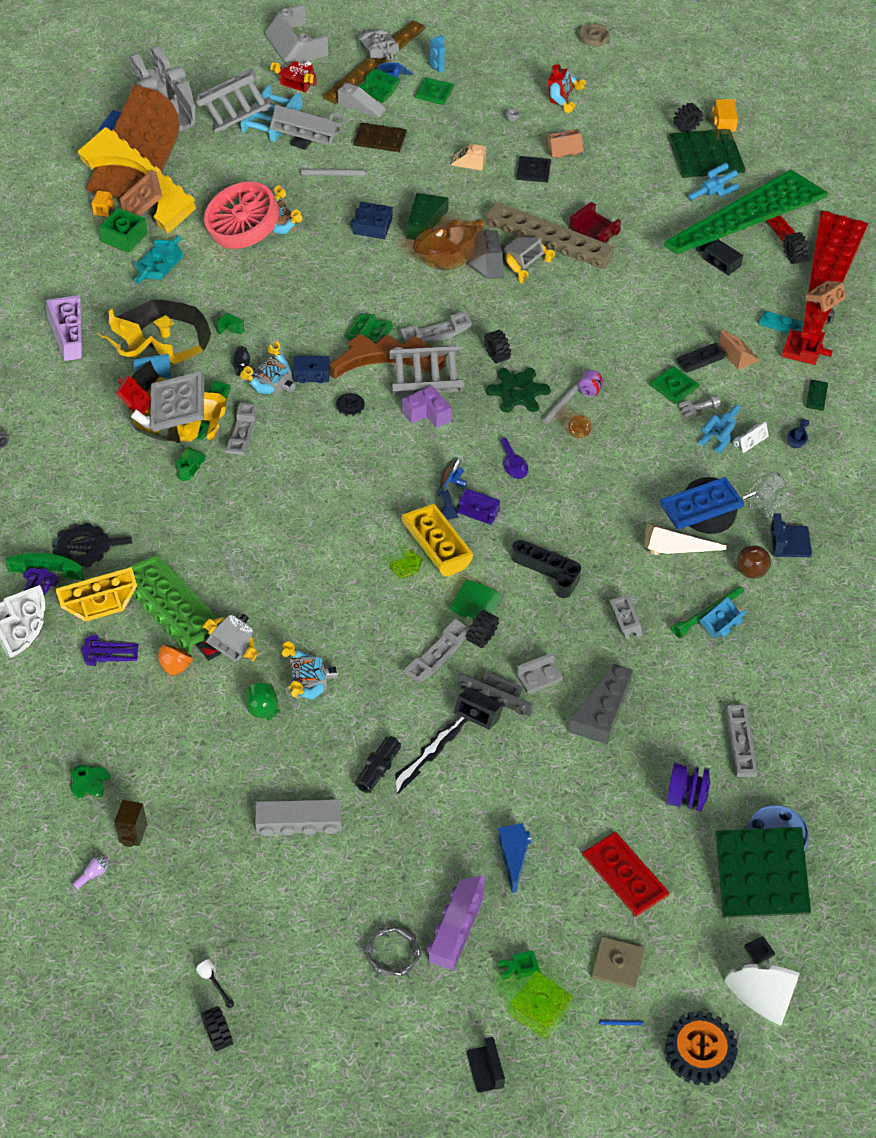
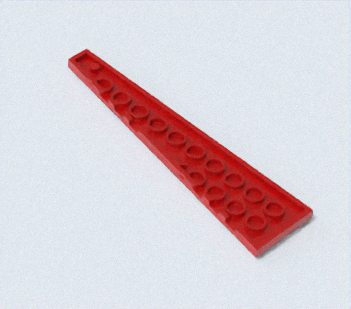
(833, 256)

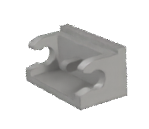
(626, 616)

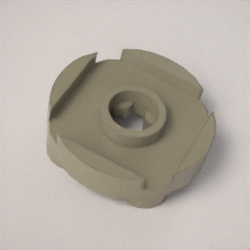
(601, 34)

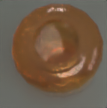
(580, 426)

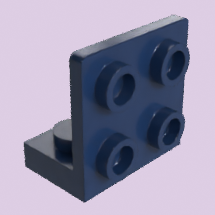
(789, 540)

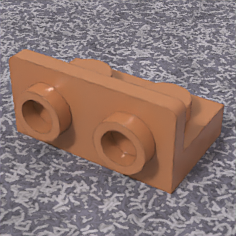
(827, 294)

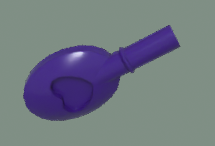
(513, 463)

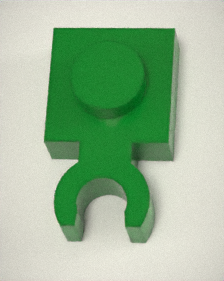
(522, 964)

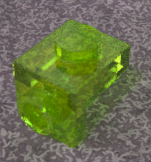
(408, 566)

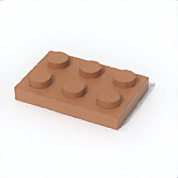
(142, 194)

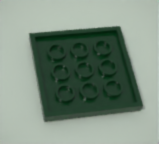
(704, 150)
(762, 872)

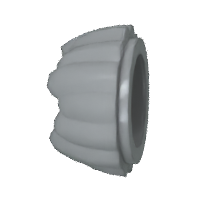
(512, 115)

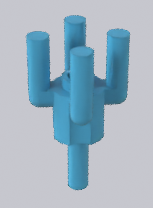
(716, 183)
(721, 427)

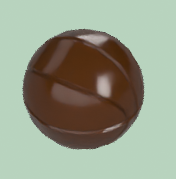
(753, 562)

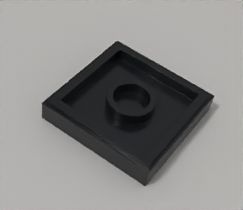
(533, 169)

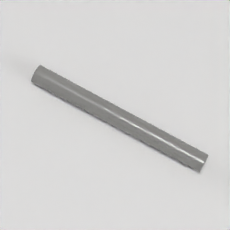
(333, 172)
(561, 403)

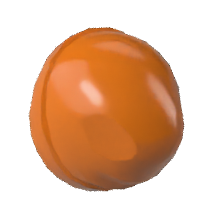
(173, 659)

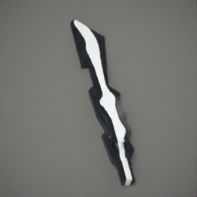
(429, 753)

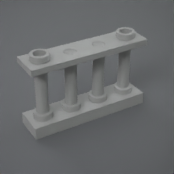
(233, 84)
(404, 388)

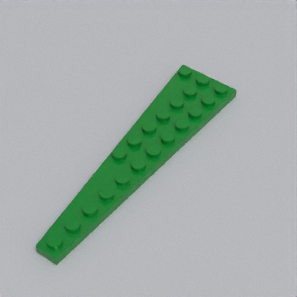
(768, 201)

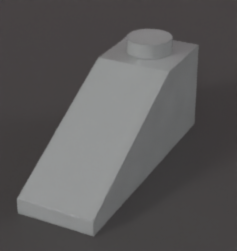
(358, 100)

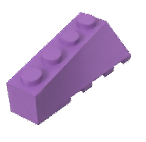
(457, 922)

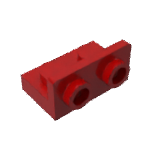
(133, 395)

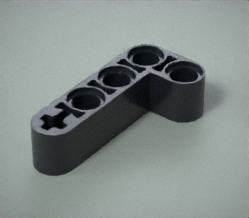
(564, 570)

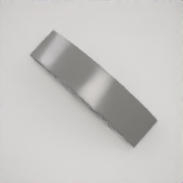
(445, 330)
(243, 429)
(439, 653)

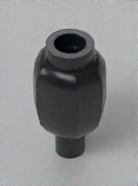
(240, 359)

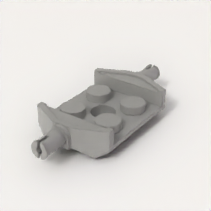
(379, 43)

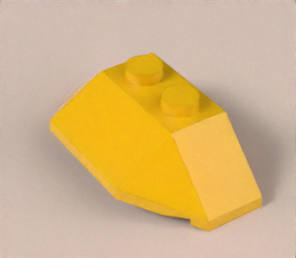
(98, 595)

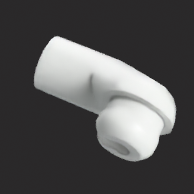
(142, 419)

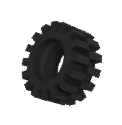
(688, 117)
(796, 247)
(497, 346)
(482, 628)
(217, 1028)

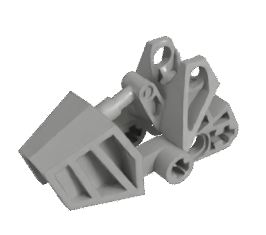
(163, 77)

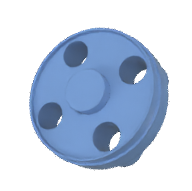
(772, 818)

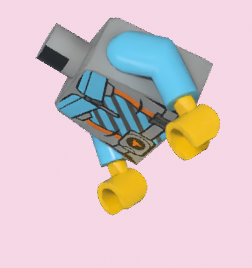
(272, 375)
(307, 673)

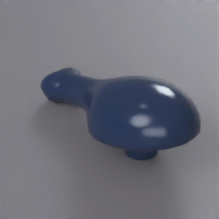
(798, 436)

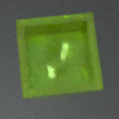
(540, 1005)

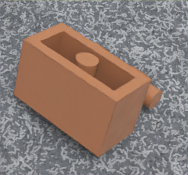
(564, 143)

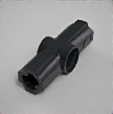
(377, 764)

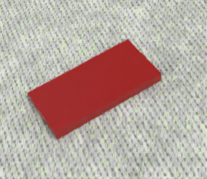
(625, 874)

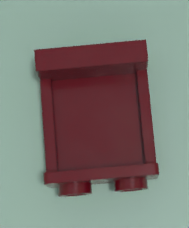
(594, 225)

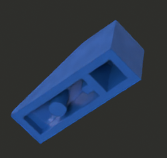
(514, 848)

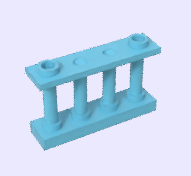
(294, 103)

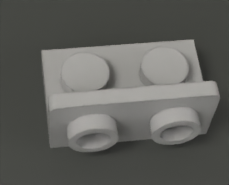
(538, 673)

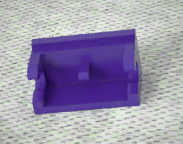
(479, 506)

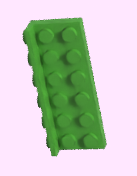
(171, 602)

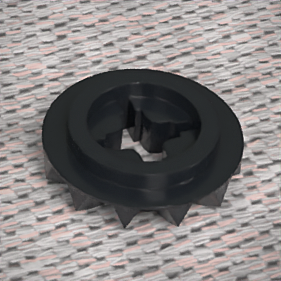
(350, 398)

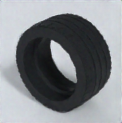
(716, 524)

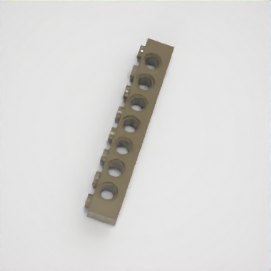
(551, 235)

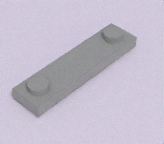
(741, 741)

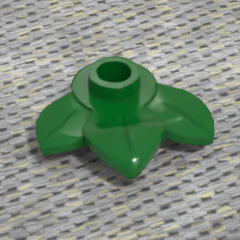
(89, 783)

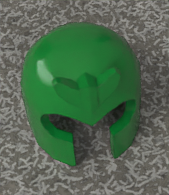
(261, 700)

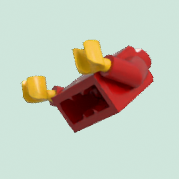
(296, 75)

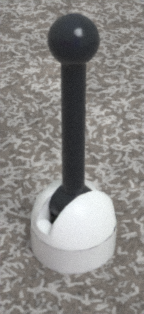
(207, 970)

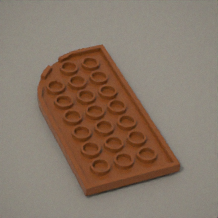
(150, 127)

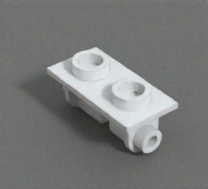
(752, 437)

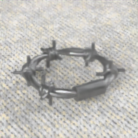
(405, 933)

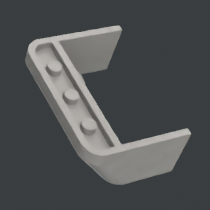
(292, 46)

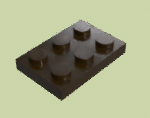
(380, 137)

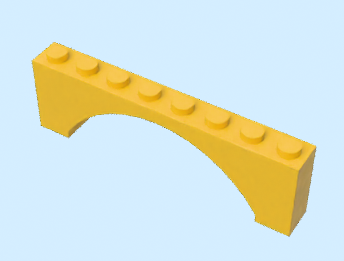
(109, 149)

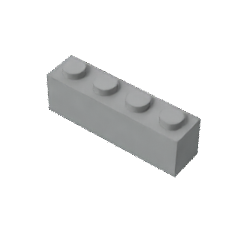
(298, 817)

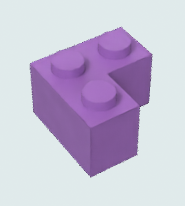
(427, 404)

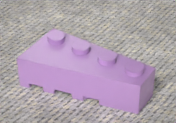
(65, 322)

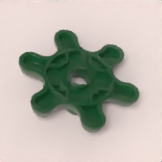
(515, 397)

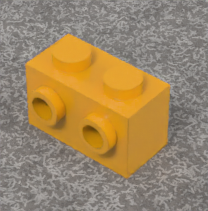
(725, 114)

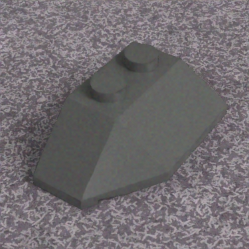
(488, 255)

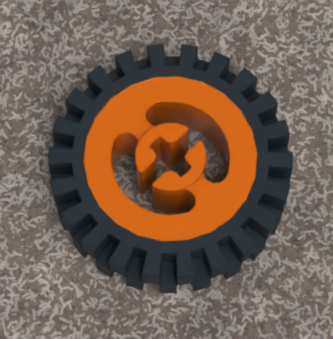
(717, 1042)

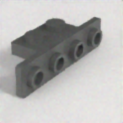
(499, 690)

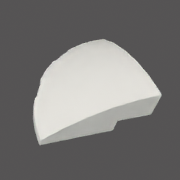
(21, 620)
(763, 989)

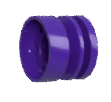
(688, 786)

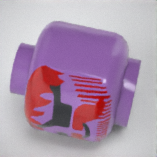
(590, 383)

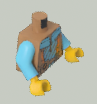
(286, 219)

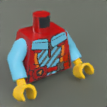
(561, 85)

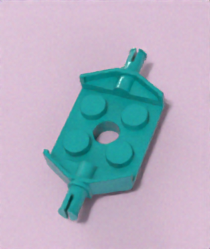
(164, 251)

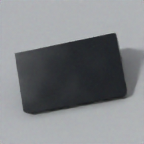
(486, 1067)

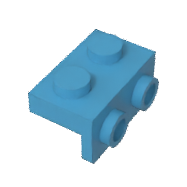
(437, 53)
(721, 618)

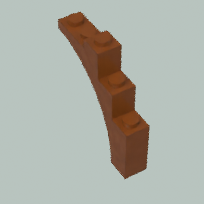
(365, 352)

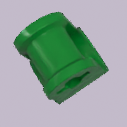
(189, 463)

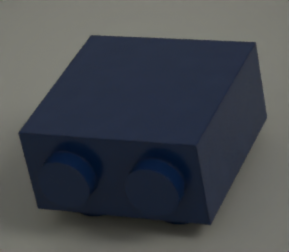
(372, 220)

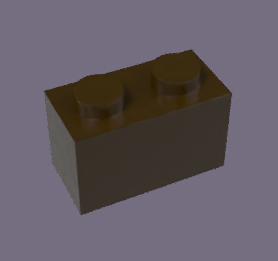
(130, 823)

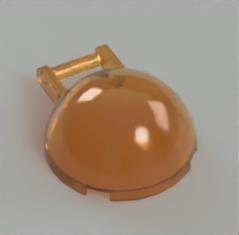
(448, 246)

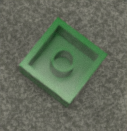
(123, 230)

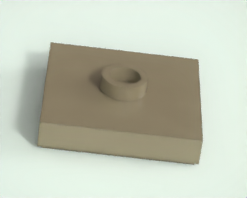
(618, 963)

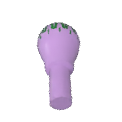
(96, 867)

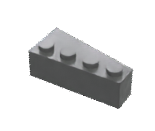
(601, 709)

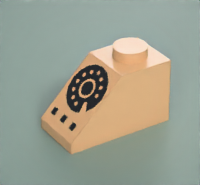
(470, 157)

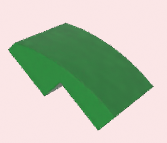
(380, 85)
(368, 324)
(474, 598)

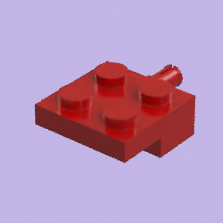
(804, 349)

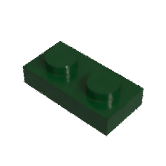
(817, 395)

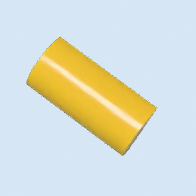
(438, 539)

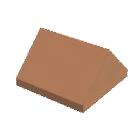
(736, 350)

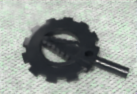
(94, 545)

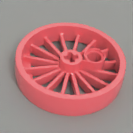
(249, 210)

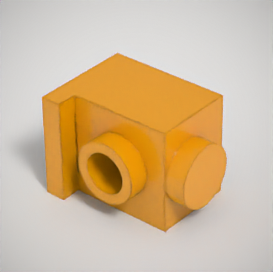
(102, 203)

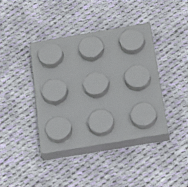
(177, 401)

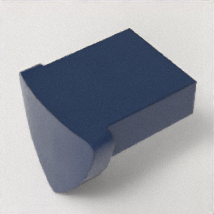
(449, 510)

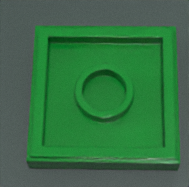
(434, 91)
(674, 384)

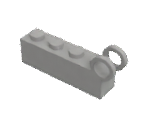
(305, 124)

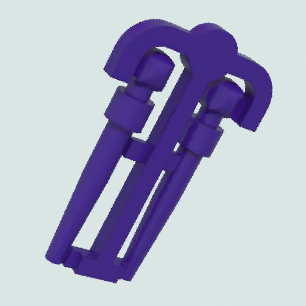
(43, 573)
(107, 647)

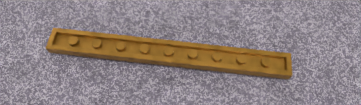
(359, 74)

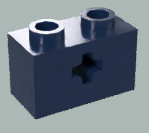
(311, 369)

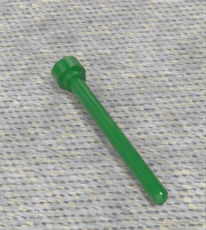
(683, 627)

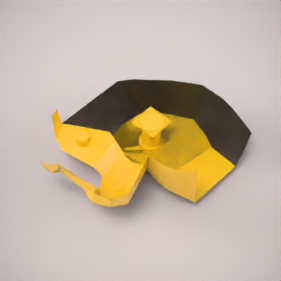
(131, 323)
(213, 410)

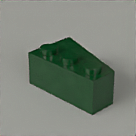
(425, 213)

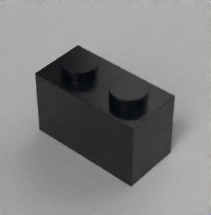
(723, 257)
(478, 708)

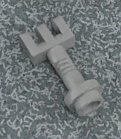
(690, 410)

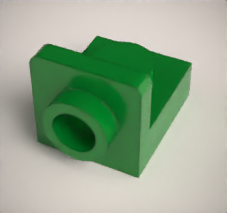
(230, 322)

